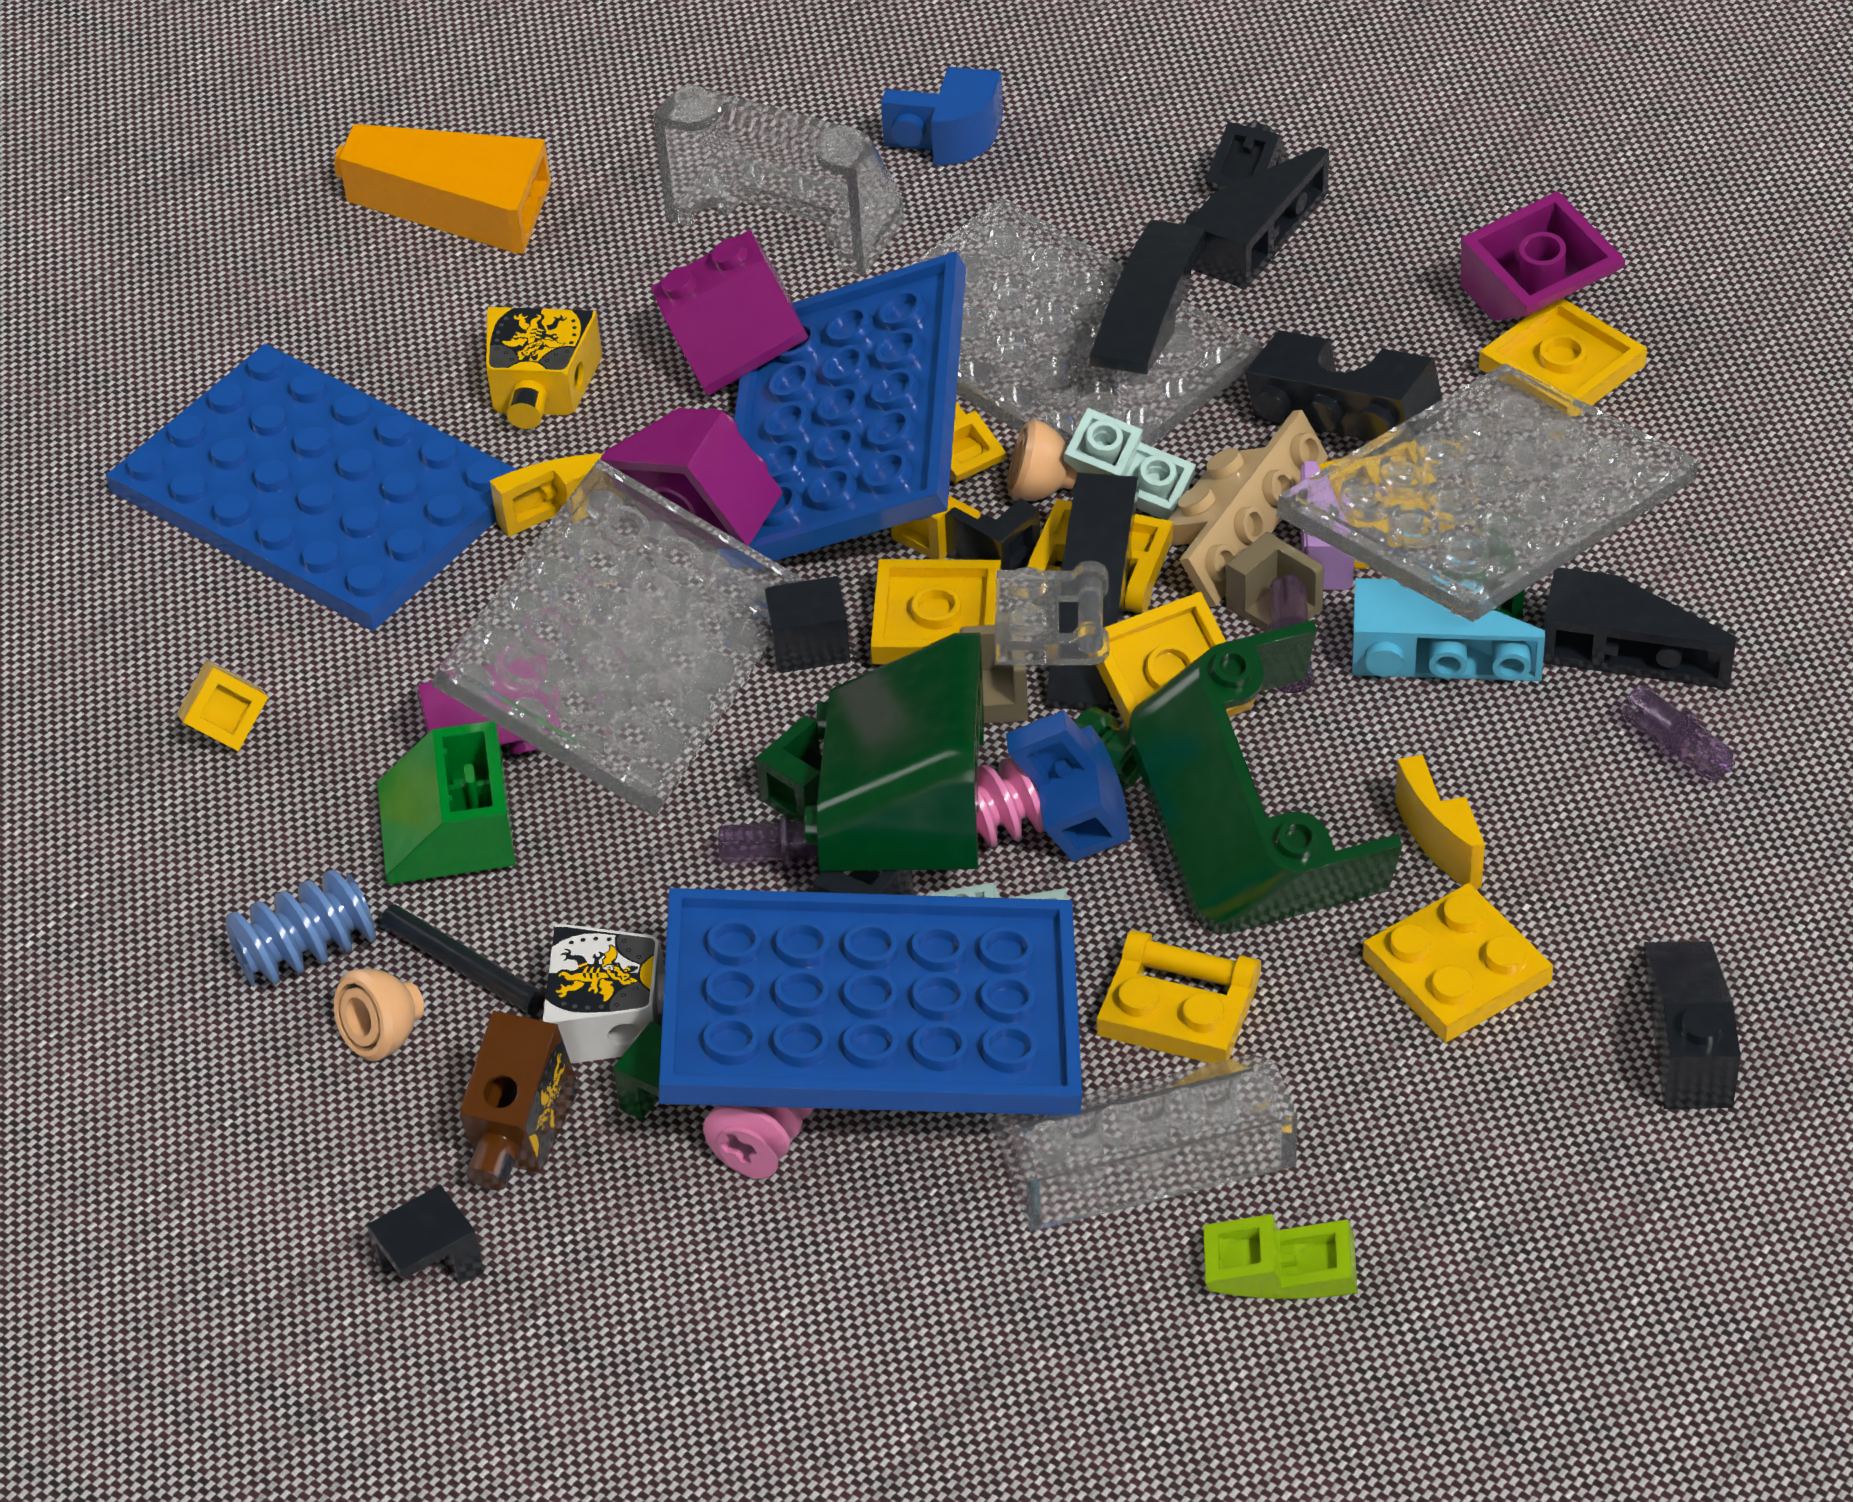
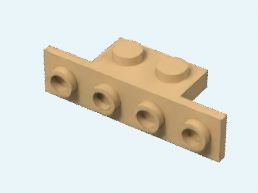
(1239, 502)

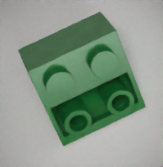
(447, 806)

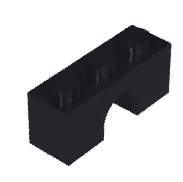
(1362, 403)

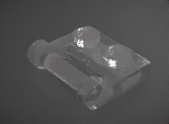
(1030, 616)

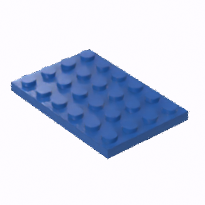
(860, 408)
(315, 485)
(870, 1002)

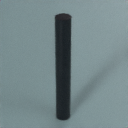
(462, 959)

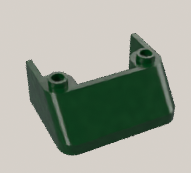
(1226, 851)

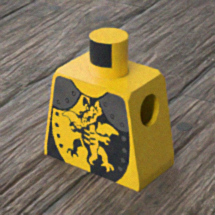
(540, 361)

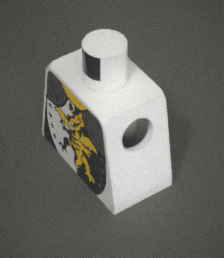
(603, 989)

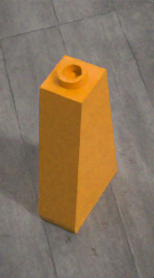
(449, 180)

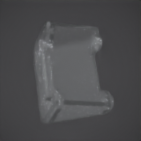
(738, 150)

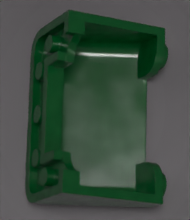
(902, 763)

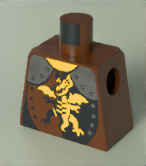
(516, 1098)

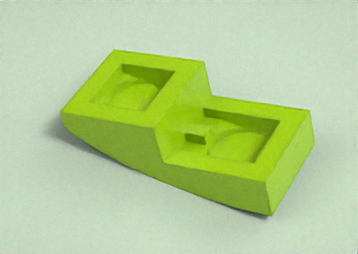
(1294, 1263)

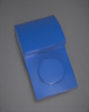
(952, 124)
(1075, 782)

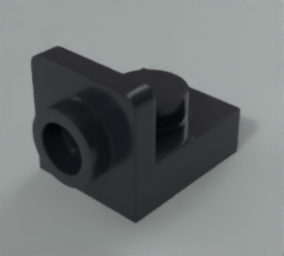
(1244, 153)

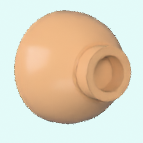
(1038, 463)
(376, 1012)

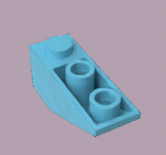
(1415, 637)

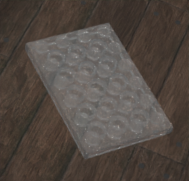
(1033, 320)
(1487, 491)
(619, 637)

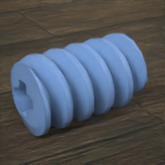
(299, 926)

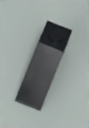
(1258, 216)
(1625, 630)
(1692, 1025)

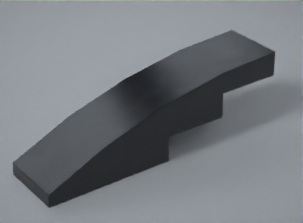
(1147, 296)
(1099, 532)

